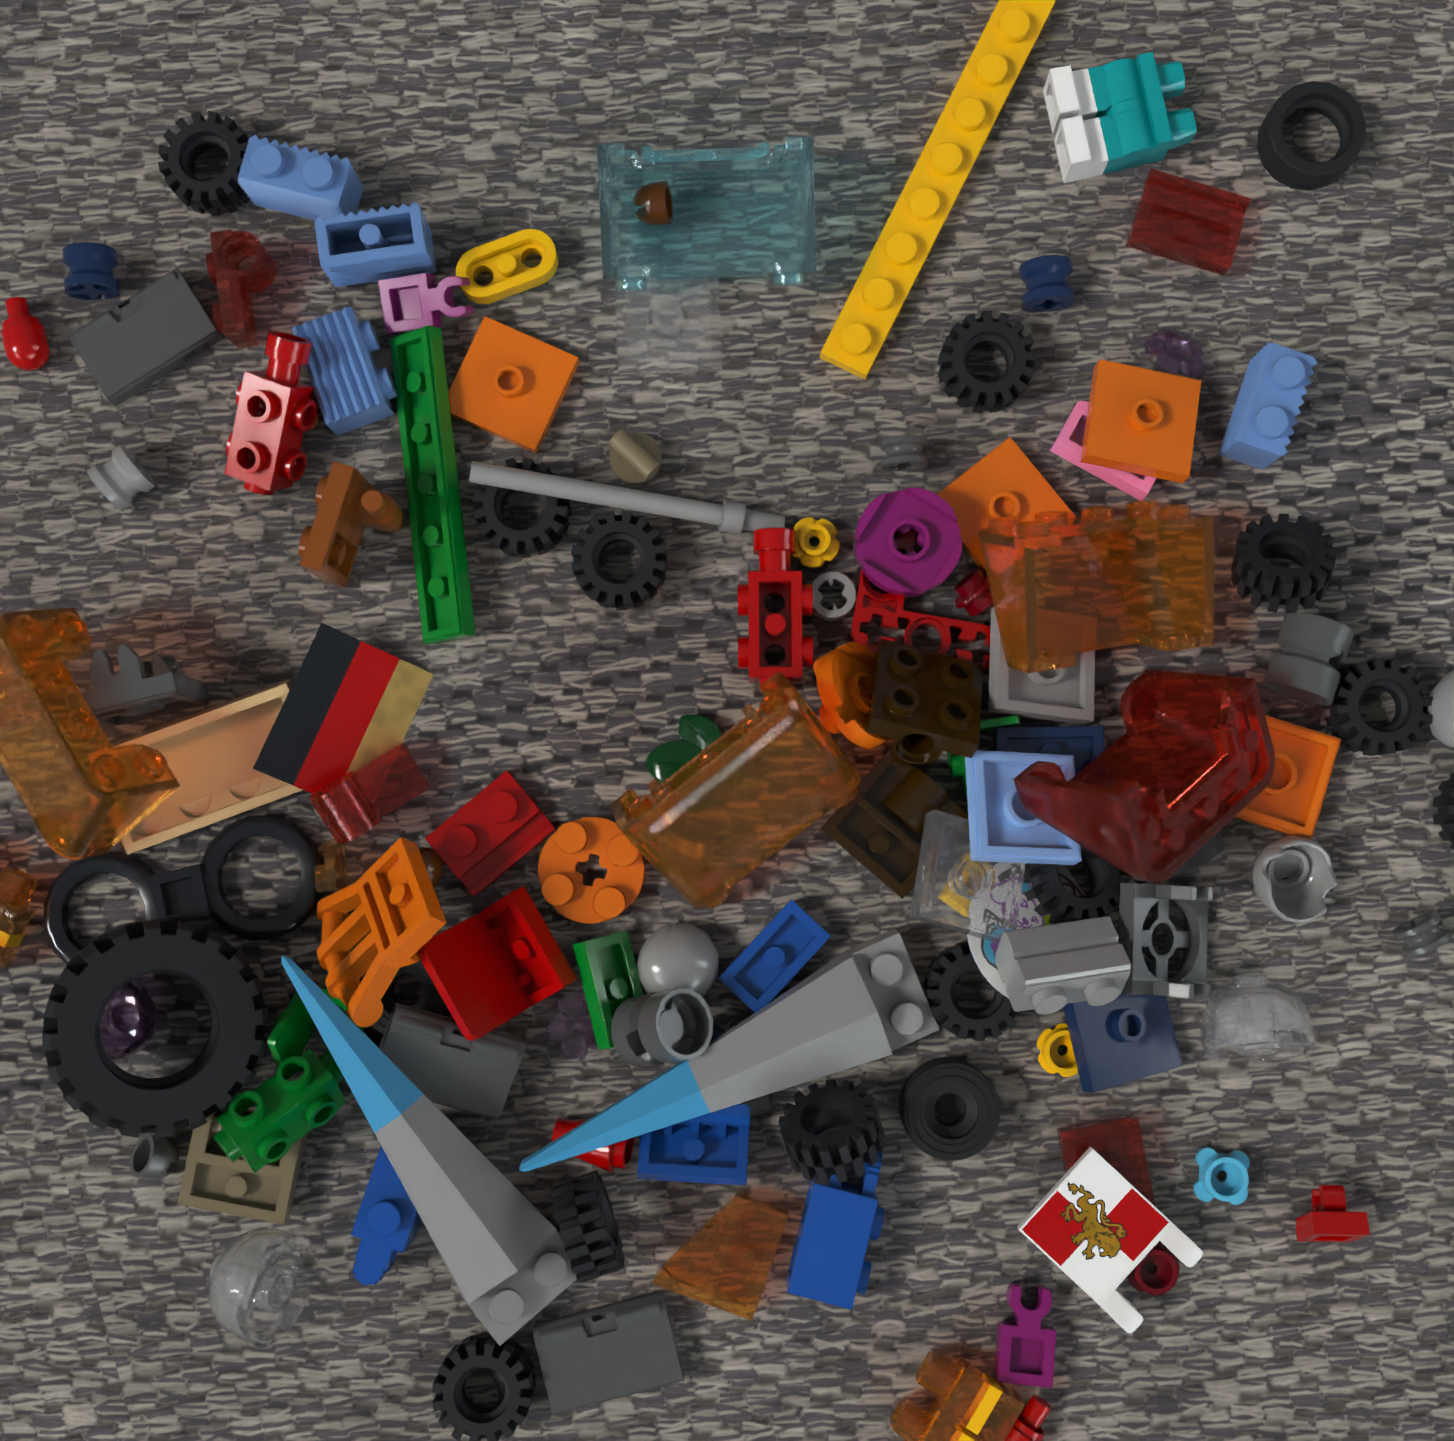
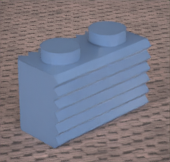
(298, 180)
(375, 245)
(345, 371)
(1267, 406)

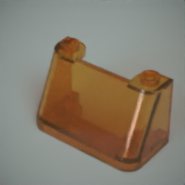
(740, 797)

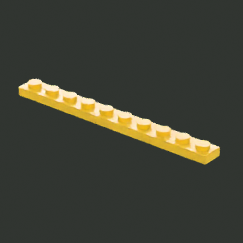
(934, 184)

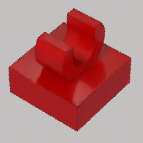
(1329, 1218)

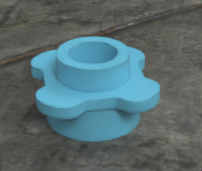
(1233, 1187)

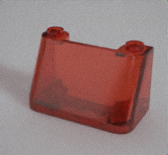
(1170, 783)

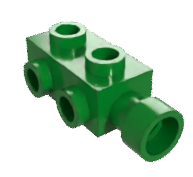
(282, 1110)

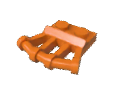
(403, 915)

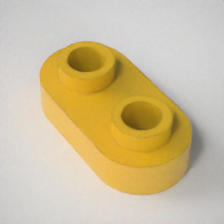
(505, 261)

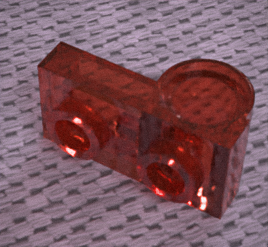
(235, 288)
(368, 793)

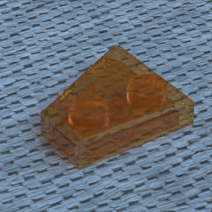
(727, 1256)

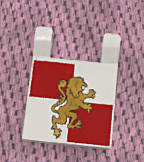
(1100, 1231)

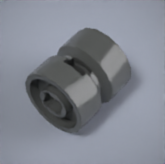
(1308, 658)
(662, 1027)

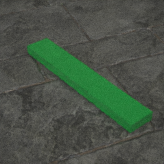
(432, 486)

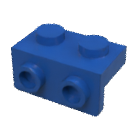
(699, 1149)

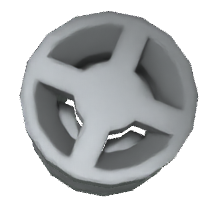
(121, 478)

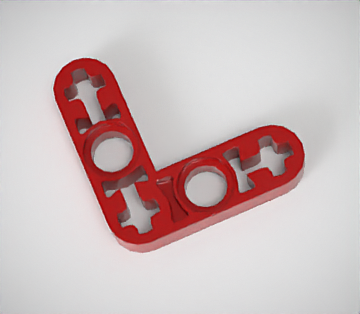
(890, 610)

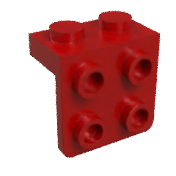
(496, 964)

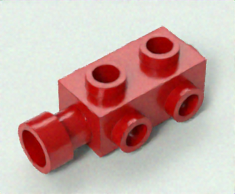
(272, 419)
(779, 628)

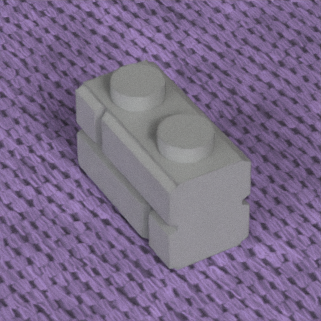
(1062, 965)

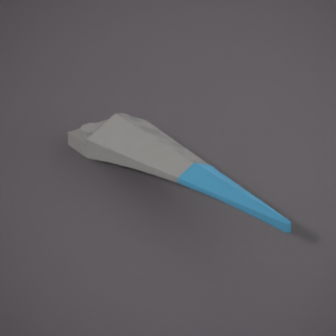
(827, 1023)
(485, 1230)

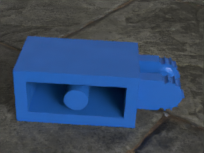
(384, 1223)
(834, 1239)

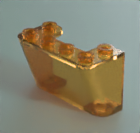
(1100, 581)
(56, 751)

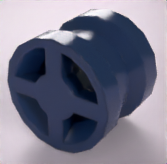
(90, 271)
(1047, 284)

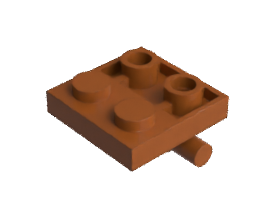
(344, 510)

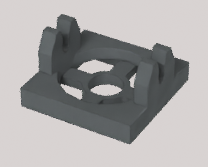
(132, 695)
(1137, 937)

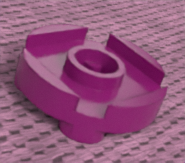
(938, 536)

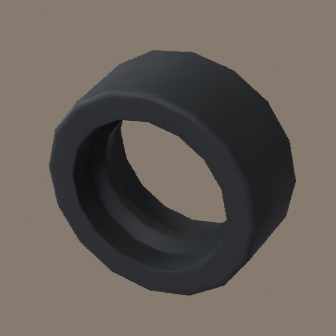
(1330, 102)

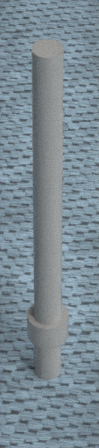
(729, 516)

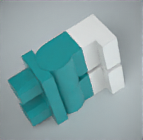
(1116, 115)

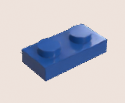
(774, 956)

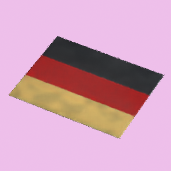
(341, 711)

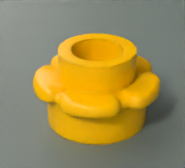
(828, 544)
(1049, 1057)

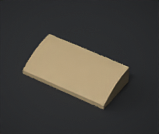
(214, 765)

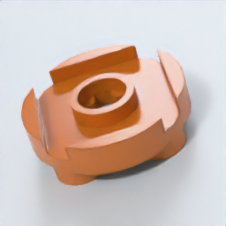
(845, 691)
(564, 885)

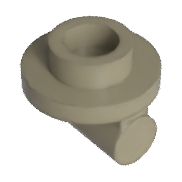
(634, 457)

